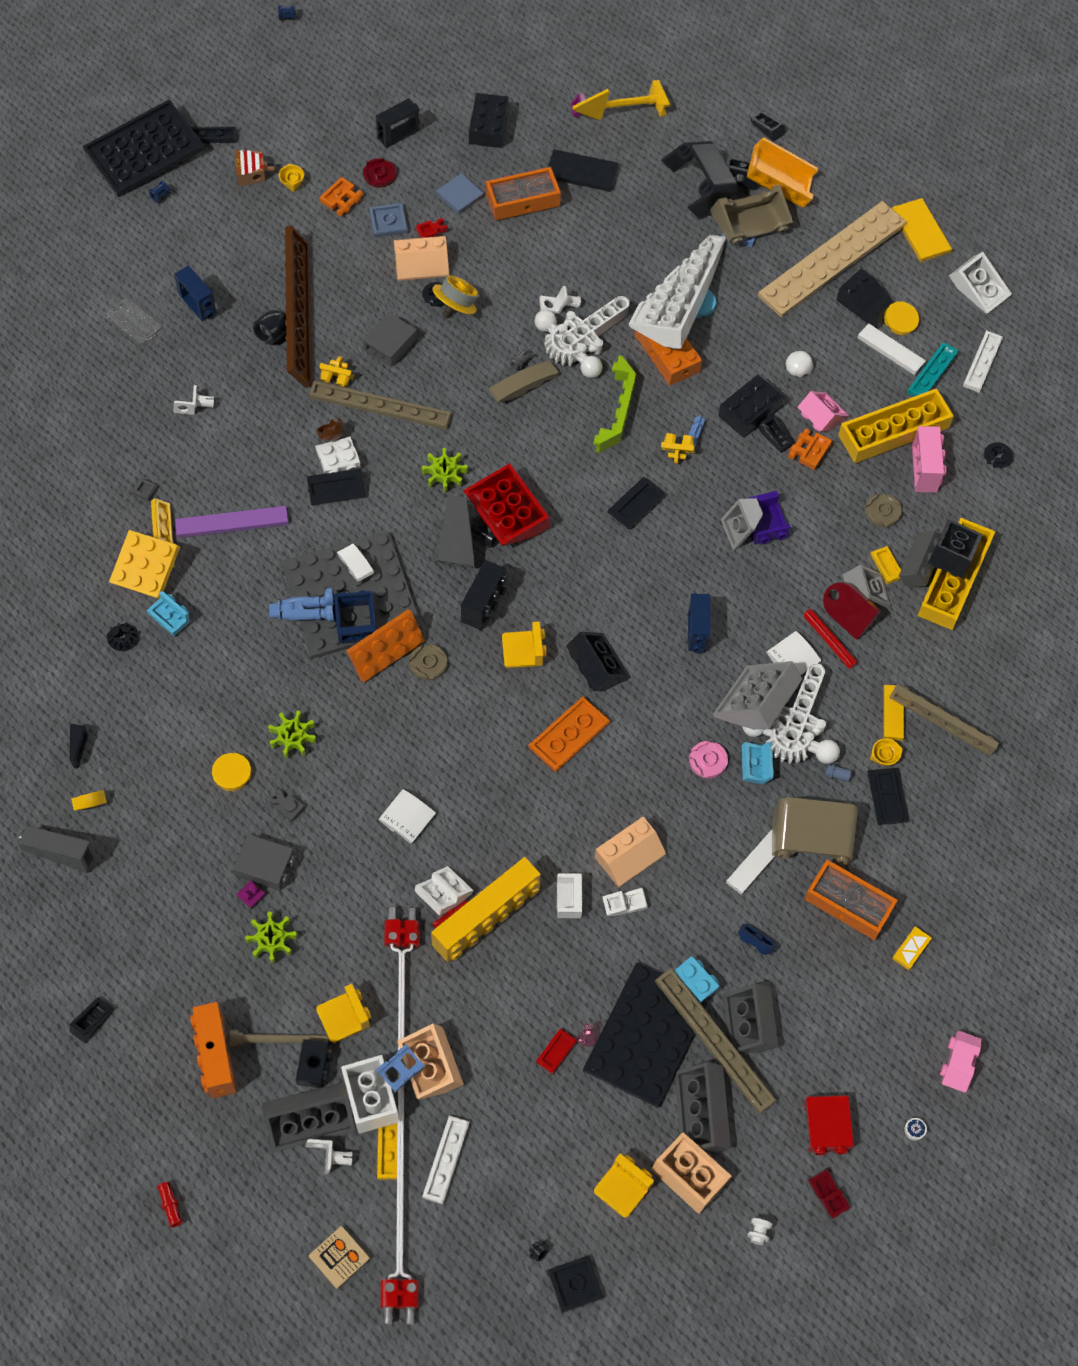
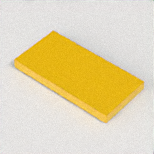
(922, 230)

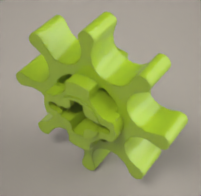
(437, 469)
(297, 738)
(263, 935)

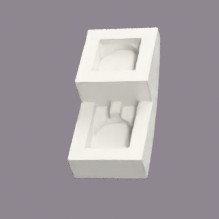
(356, 562)
(623, 903)

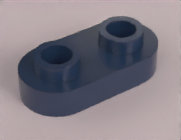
(757, 939)

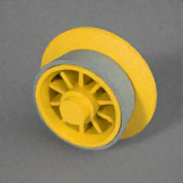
(456, 295)

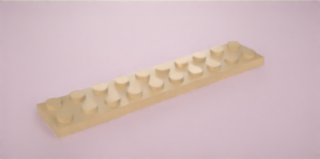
(831, 259)

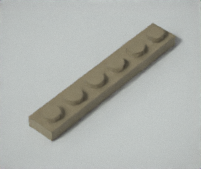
(944, 720)

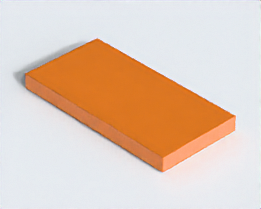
(569, 734)

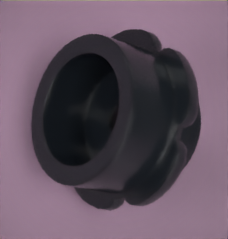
(538, 1251)

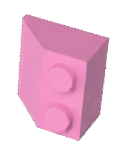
(822, 411)

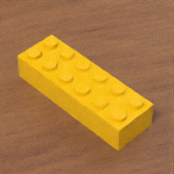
(894, 425)
(949, 592)
(486, 910)

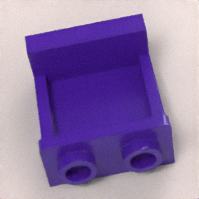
(772, 522)

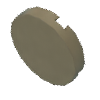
(883, 510)
(428, 667)

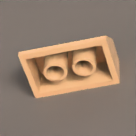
(421, 258)
(630, 852)
(440, 1068)
(690, 1172)

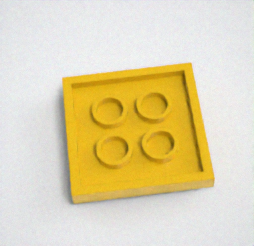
(144, 564)

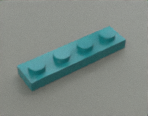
(933, 370)

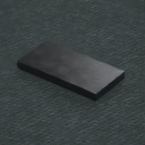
(583, 170)

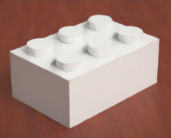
(369, 1095)

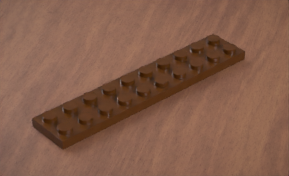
(298, 307)

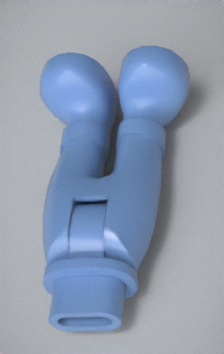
(295, 608)

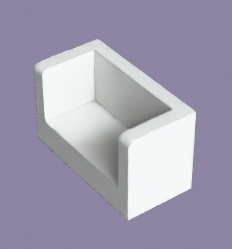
(569, 895)

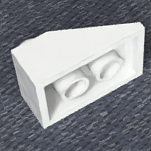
(980, 283)

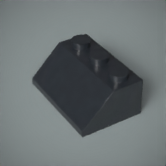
(597, 661)

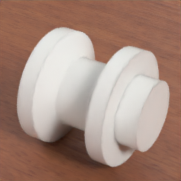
(758, 1235)

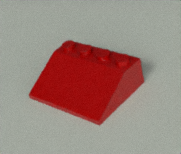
(508, 506)

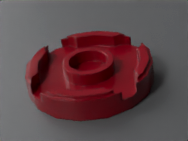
(379, 173)

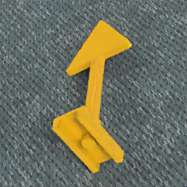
(596, 104)

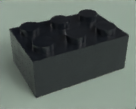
(488, 120)
(750, 405)
(483, 595)

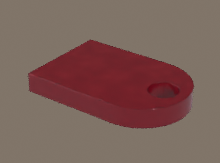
(851, 608)

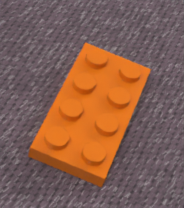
(385, 645)

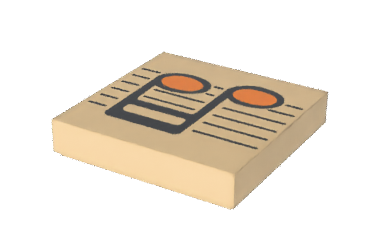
(339, 1257)

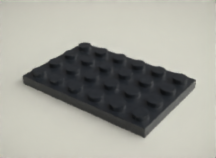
(143, 147)
(641, 1040)

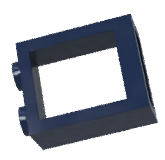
(195, 293)
(698, 622)
(354, 633)

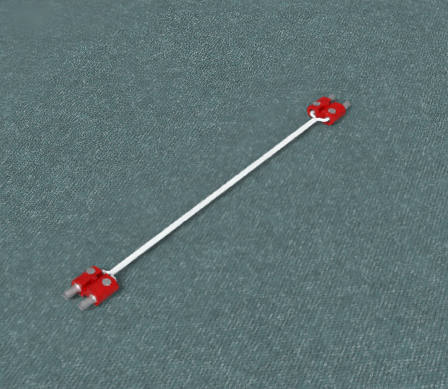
(404, 1292)

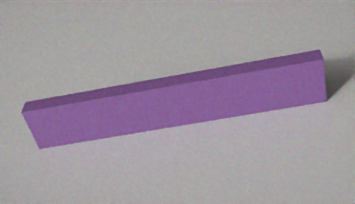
(231, 521)

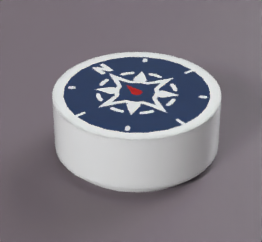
(915, 1129)

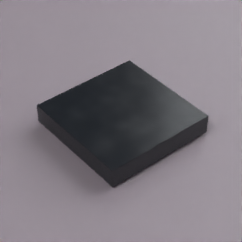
(575, 1284)

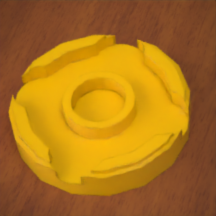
(901, 318)
(231, 771)

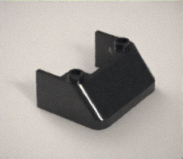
(719, 181)

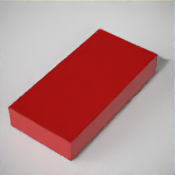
(556, 1051)

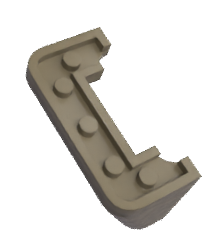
(752, 215)
(814, 828)

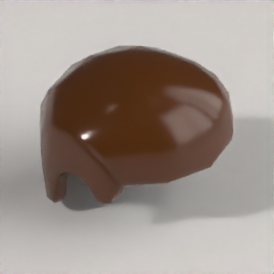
(331, 431)

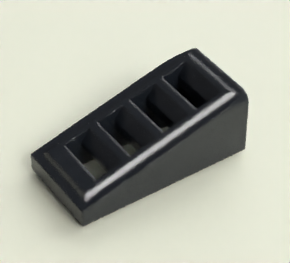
(773, 133)
(764, 429)
(78, 740)
(85, 1035)

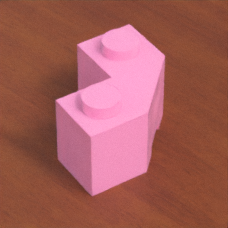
(960, 1066)

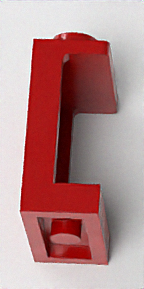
(829, 1124)

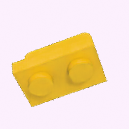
(524, 647)
(344, 1015)
(624, 1185)

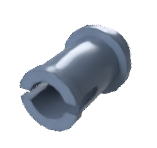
(837, 772)

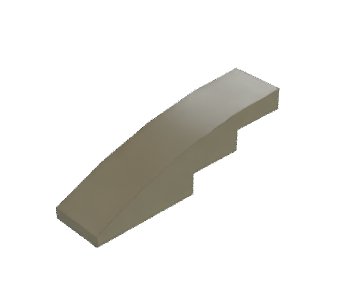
(522, 381)

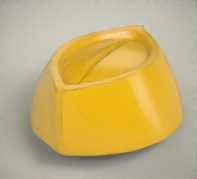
(291, 176)
(886, 752)
(89, 800)

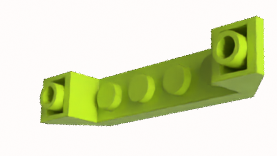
(611, 437)

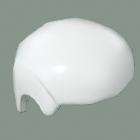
(799, 363)

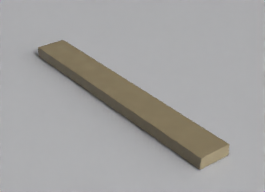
(380, 405)
(715, 1041)

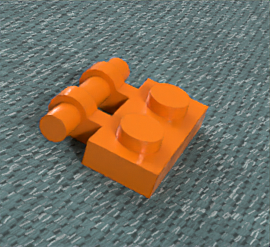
(337, 193)
(814, 451)

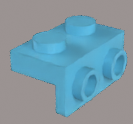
(169, 614)
(757, 762)
(697, 979)

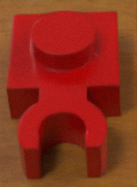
(431, 229)

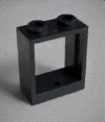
(394, 115)

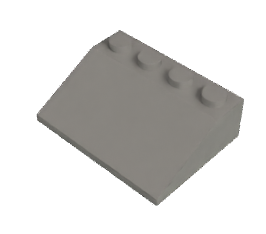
(759, 695)

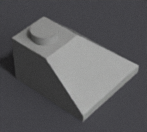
(741, 520)
(869, 584)

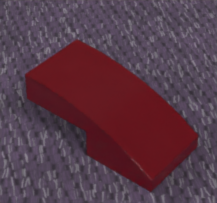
(828, 1193)

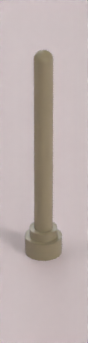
(238, 1038)

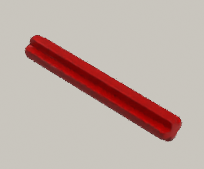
(830, 638)

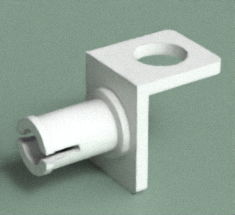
(560, 301)
(198, 400)
(332, 1156)

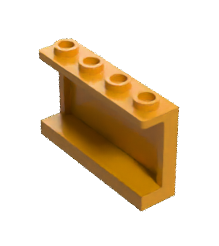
(775, 166)

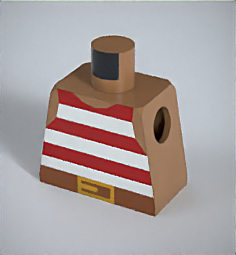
(251, 167)

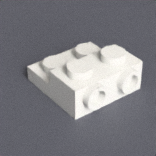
(338, 456)

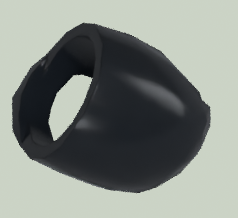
(274, 322)

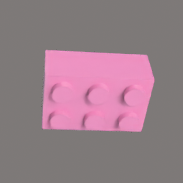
(928, 459)

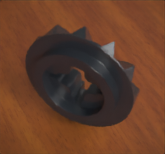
(428, 294)
(998, 448)
(116, 642)

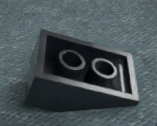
(865, 298)
(955, 549)

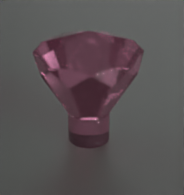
(587, 1036)

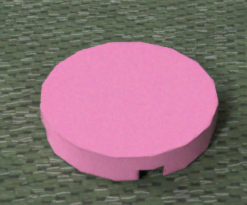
(708, 759)

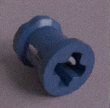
(291, 9)
(159, 191)

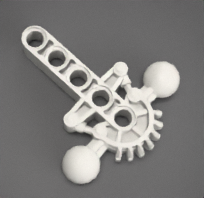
(572, 344)
(804, 733)

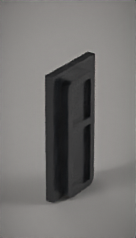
(336, 486)
(636, 503)
(888, 796)

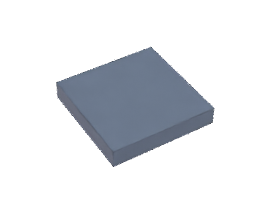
(459, 193)
(388, 220)

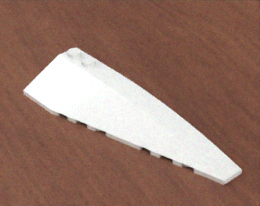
(675, 303)

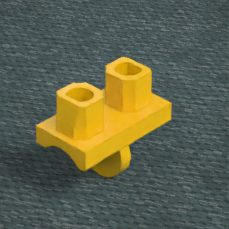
(328, 371)
(670, 445)

